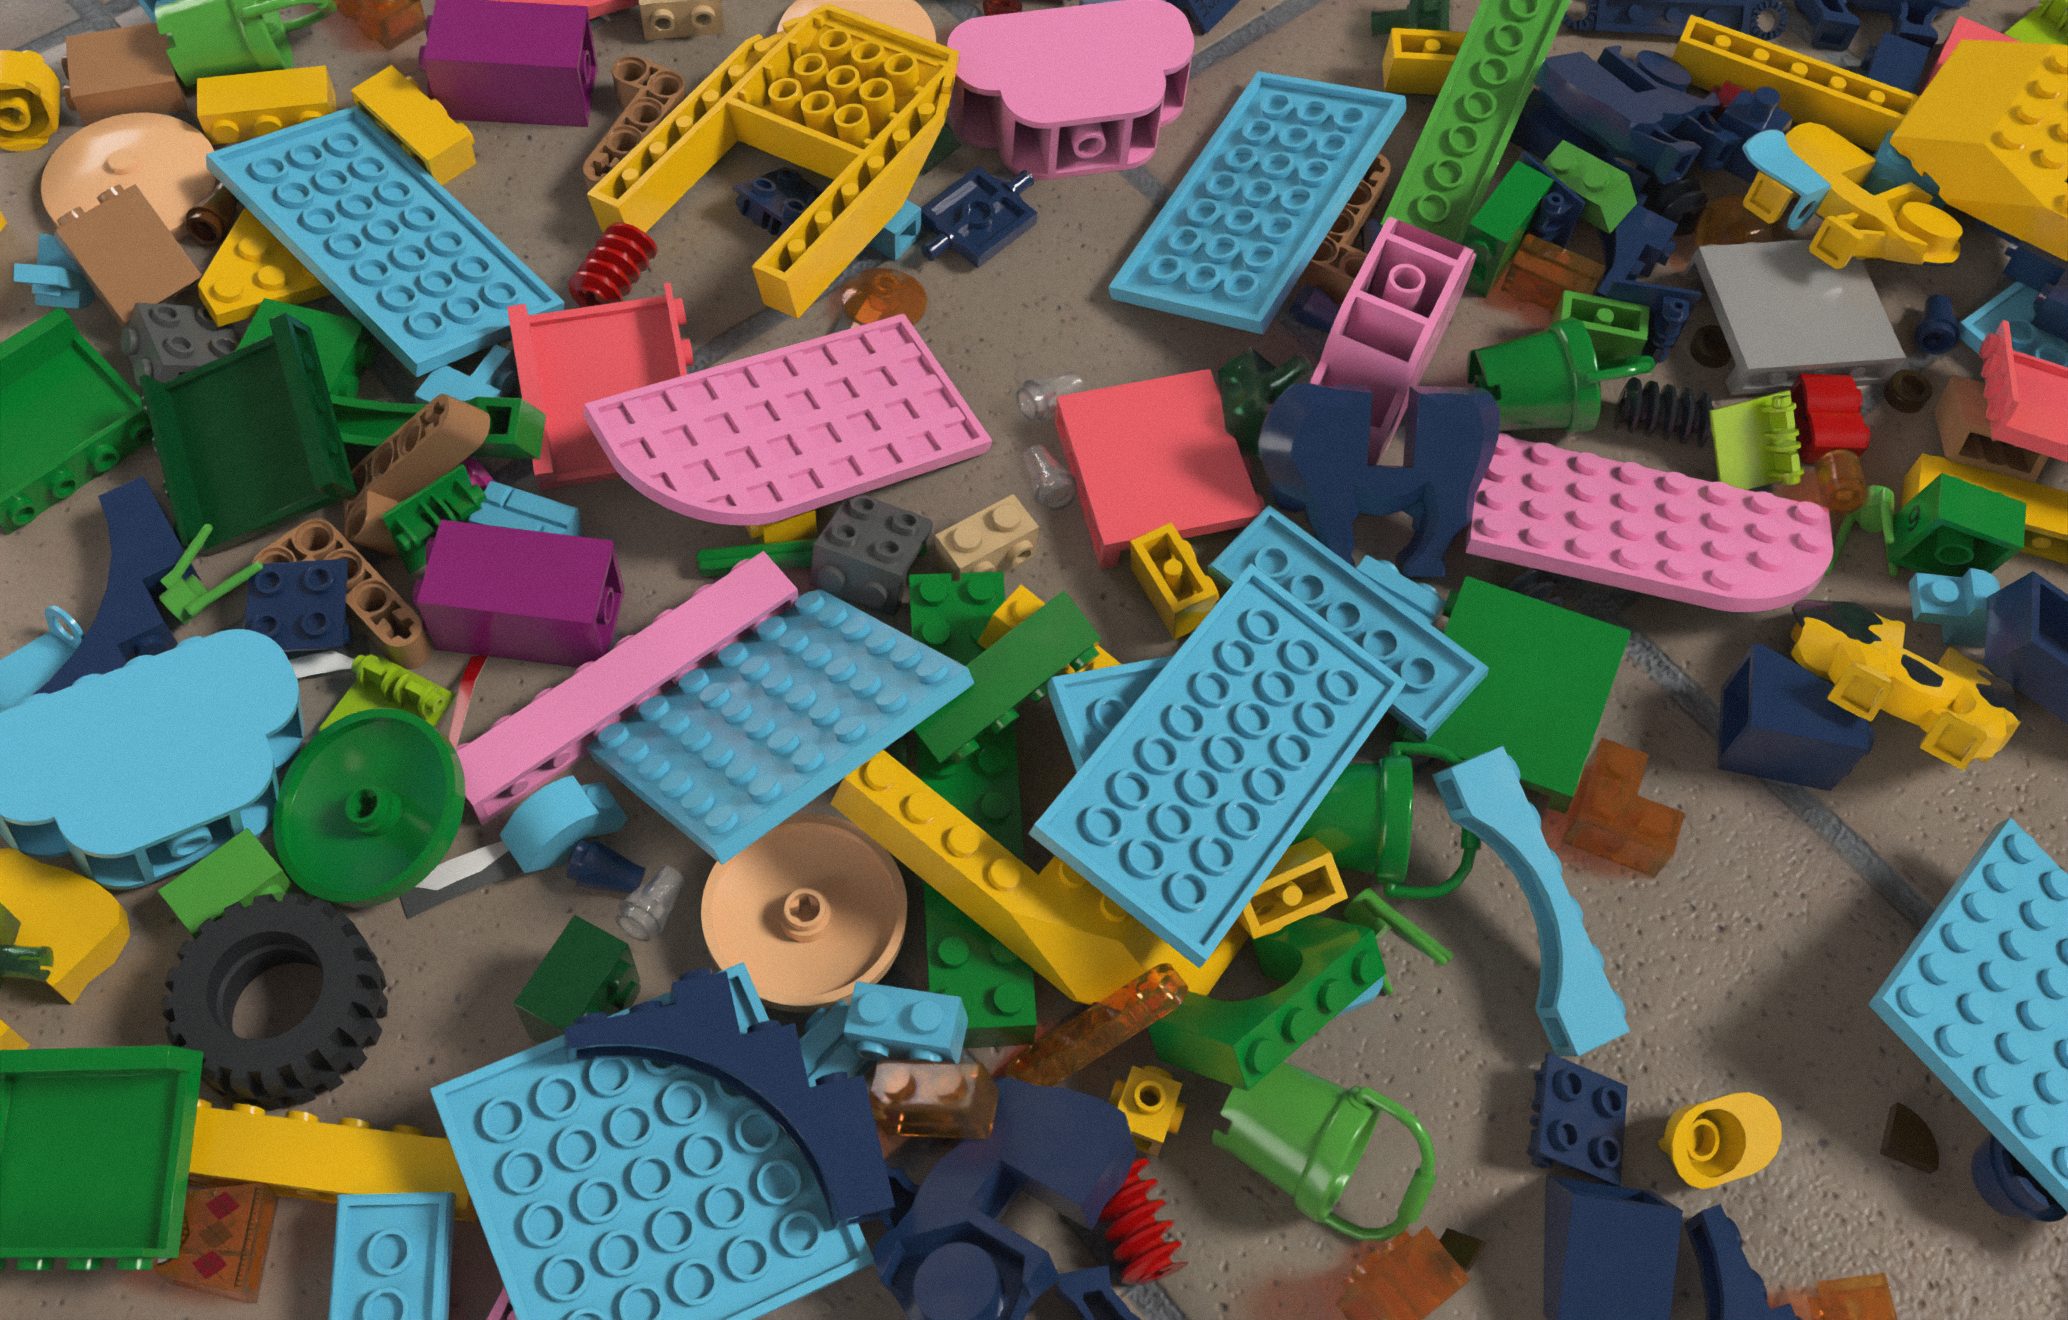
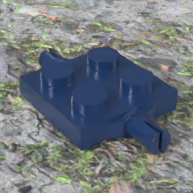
(978, 216)

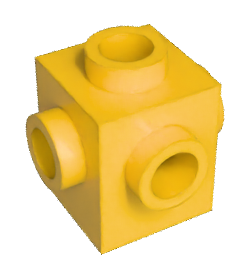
(1149, 1105)

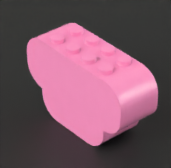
(1071, 85)
(1394, 321)

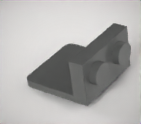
(174, 340)
(868, 552)

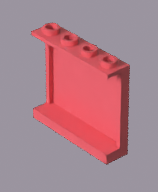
(586, 357)
(2025, 397)
(1153, 459)

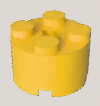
(27, 101)

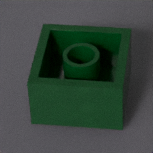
(577, 977)

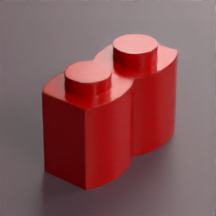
(1828, 415)

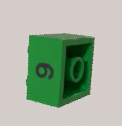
(1957, 529)

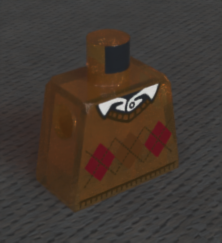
(223, 1241)

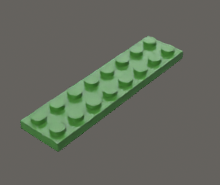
(1475, 115)

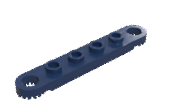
(1671, 16)

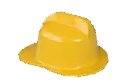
(1722, 1139)

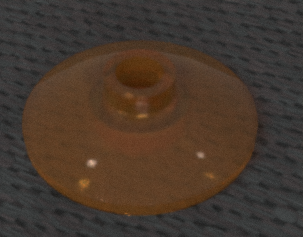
(1730, 216)
(883, 294)

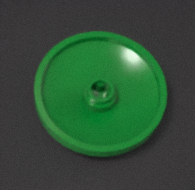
(369, 807)

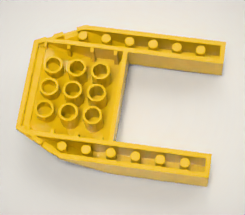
(822, 95)
(1998, 137)
(1046, 919)

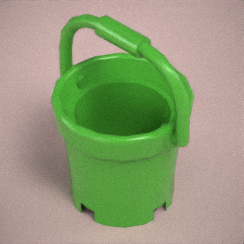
(231, 35)
(1311, 1138)

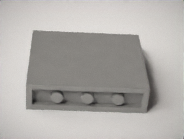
(1795, 315)

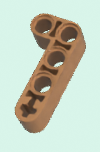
(647, 96)
(1336, 259)
(407, 462)
(364, 591)

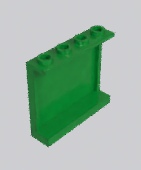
(59, 417)
(1541, 686)
(95, 1154)

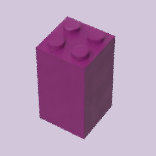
(510, 61)
(520, 593)

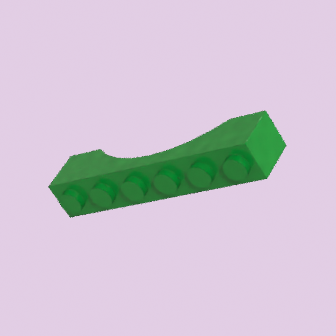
(513, 432)

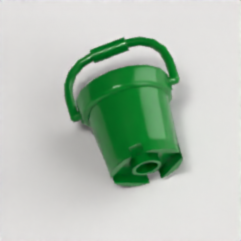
(1549, 378)
(1369, 822)

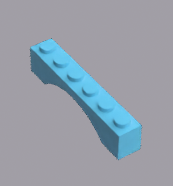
(1573, 994)

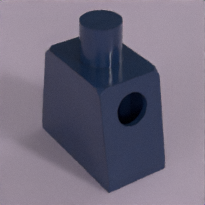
(1748, 116)

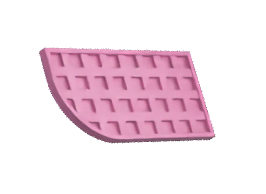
(790, 426)
(1647, 529)

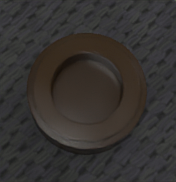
(1710, 347)
(1907, 391)

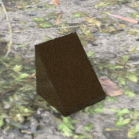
(1462, 1247)

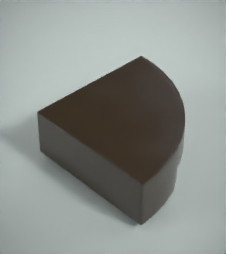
(1909, 1140)

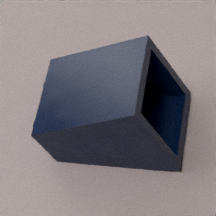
(1784, 726)
(1608, 1252)

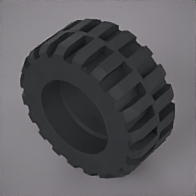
(239, 950)

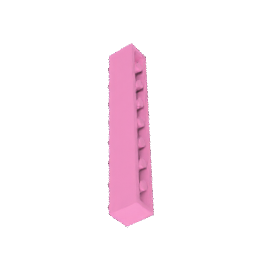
(553, 730)

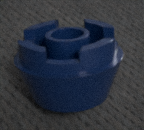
(2009, 1186)

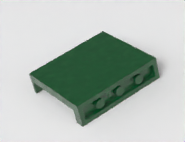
(248, 439)

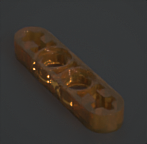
(1100, 1028)

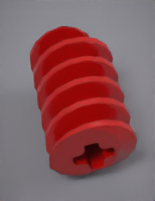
(612, 266)
(1139, 1231)

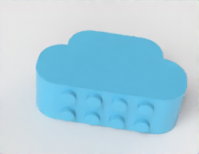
(152, 758)

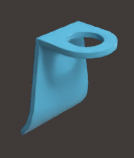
(1773, 156)
(38, 661)

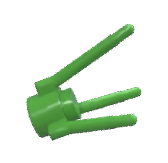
(1874, 516)
(191, 596)
(1376, 913)

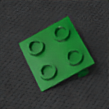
(419, 516)

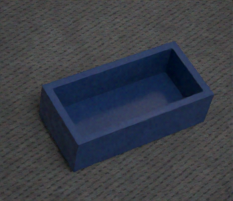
(2030, 640)

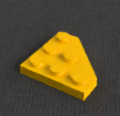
(252, 268)

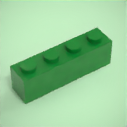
(1009, 675)

